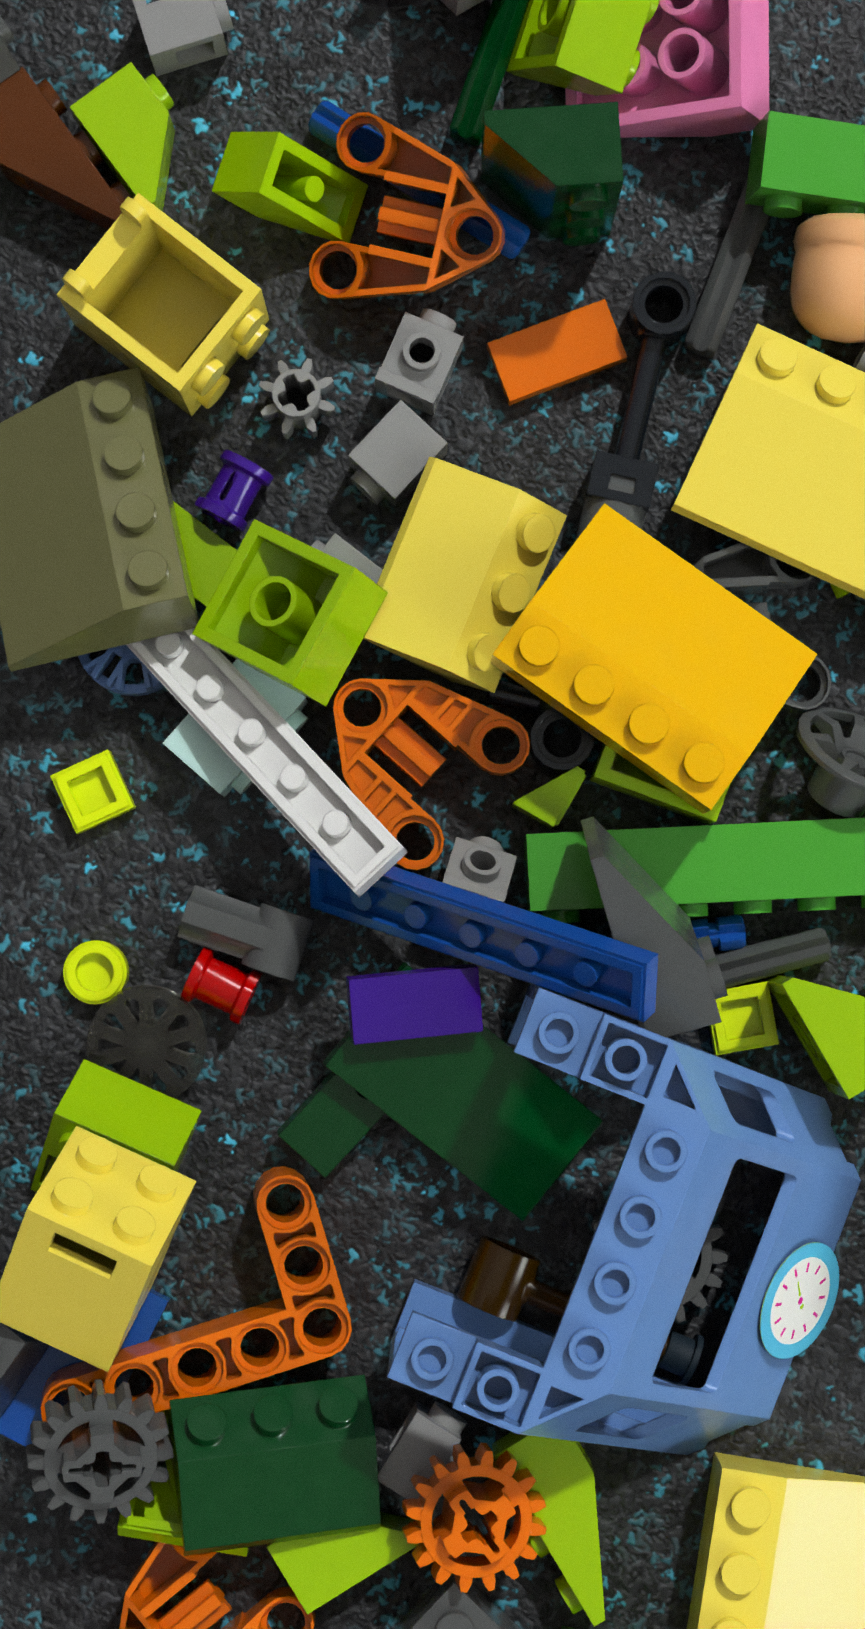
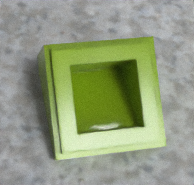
(552, 799)

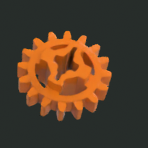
(455, 1534)

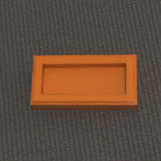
(556, 352)

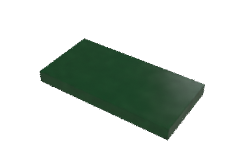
(473, 1108)

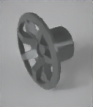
(840, 771)

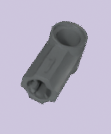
(259, 935)

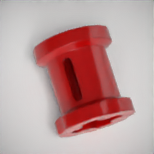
(221, 985)

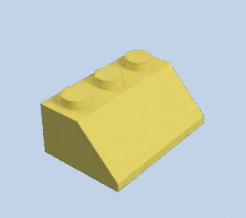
(462, 572)

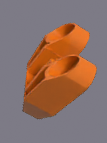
(418, 167)
(448, 715)
(167, 1572)

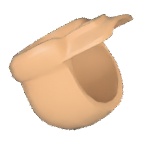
(830, 276)

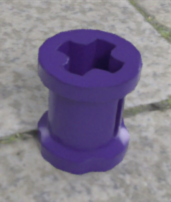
(233, 491)

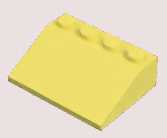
(787, 461)
(780, 1548)

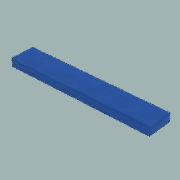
(496, 937)

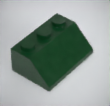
(556, 167)
(274, 1464)

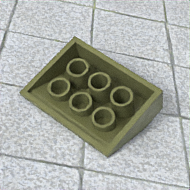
(88, 525)

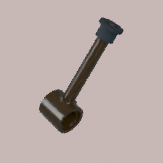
(504, 1281)

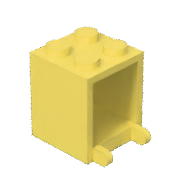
(166, 305)
(91, 1247)

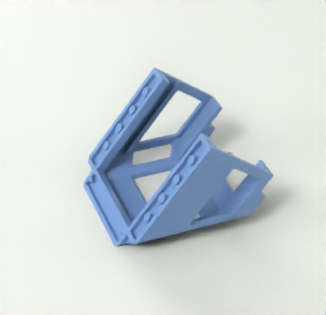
(599, 1367)

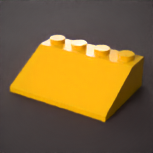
(653, 659)

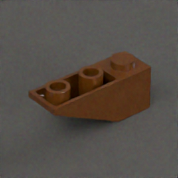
(47, 158)

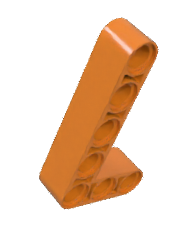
(224, 1334)

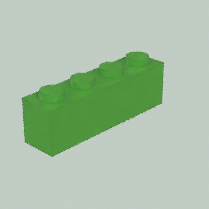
(806, 166)

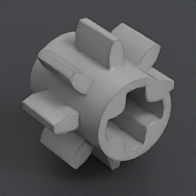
(288, 413)

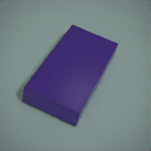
(414, 1004)

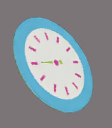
(799, 1300)

